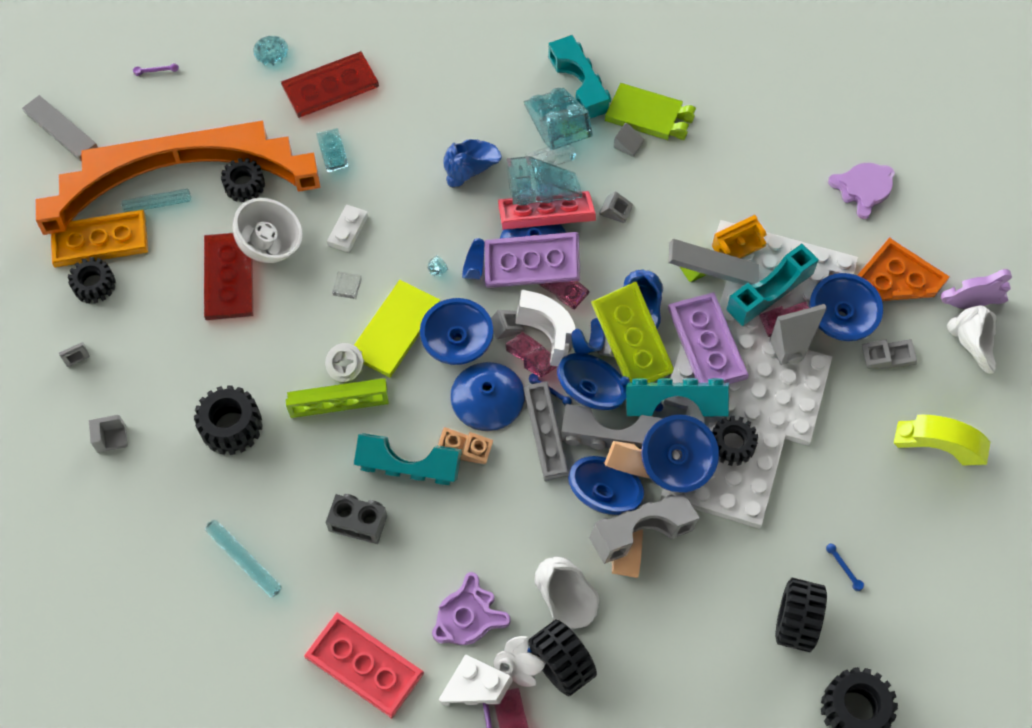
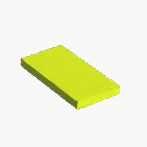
(394, 328)
(632, 334)

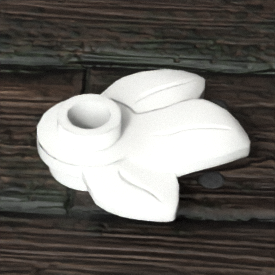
(522, 664)

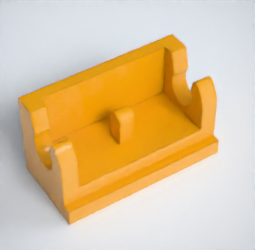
(740, 238)

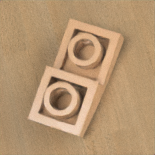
(473, 446)
(626, 458)
(630, 564)

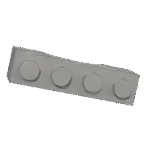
(582, 428)
(670, 516)

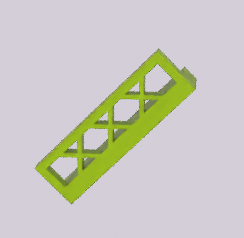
(337, 398)

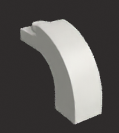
(549, 317)

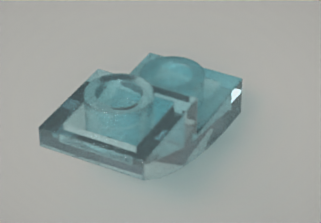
(332, 150)

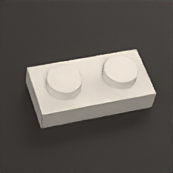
(347, 228)

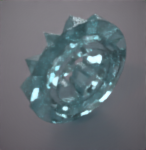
(267, 44)

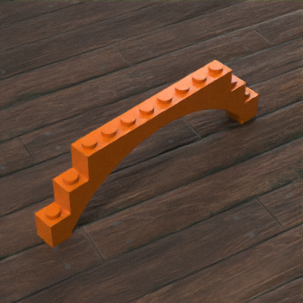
(114, 164)

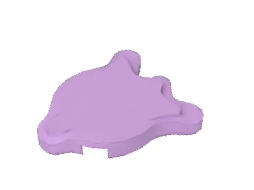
(864, 184)
(980, 291)
(466, 614)

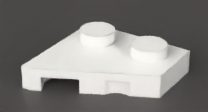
(475, 684)

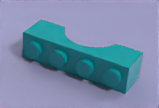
(568, 58)
(754, 299)
(710, 397)
(376, 453)

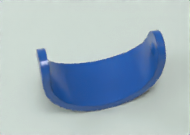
(474, 260)
(596, 340)

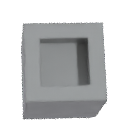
(108, 433)

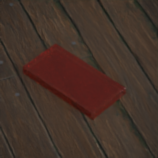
(329, 84)
(226, 279)

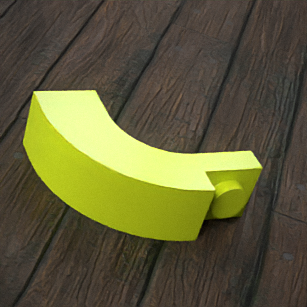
(947, 434)

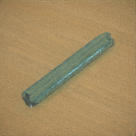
(243, 558)

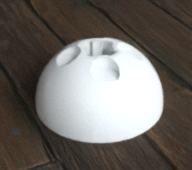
(266, 230)

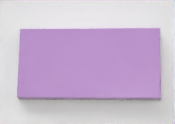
(532, 260)
(707, 339)

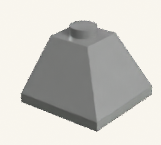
(795, 333)

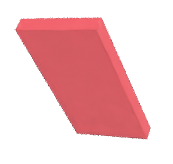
(546, 213)
(364, 665)

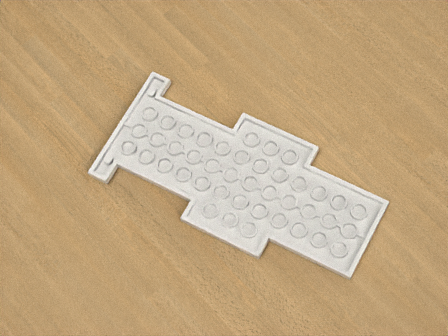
(774, 398)

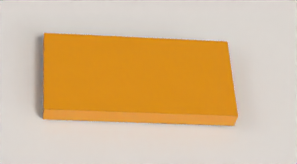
(100, 238)

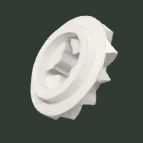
(337, 355)

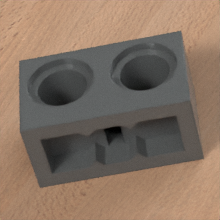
(354, 524)

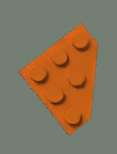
(902, 274)

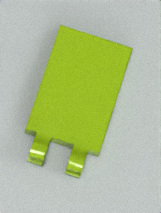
(649, 112)

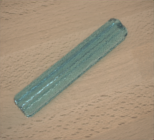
(156, 200)

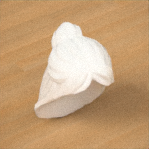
(976, 333)
(567, 592)

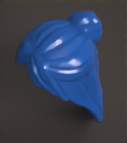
(468, 160)
(651, 290)

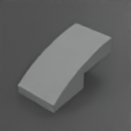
(889, 355)

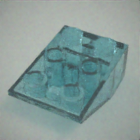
(559, 118)
(539, 181)

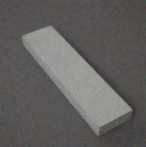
(58, 126)
(713, 263)
(546, 431)

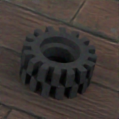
(238, 170)
(89, 269)
(742, 429)

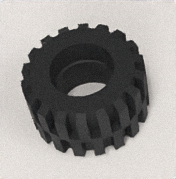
(222, 403)
(801, 615)
(565, 656)
(867, 685)

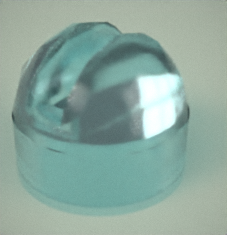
(437, 266)

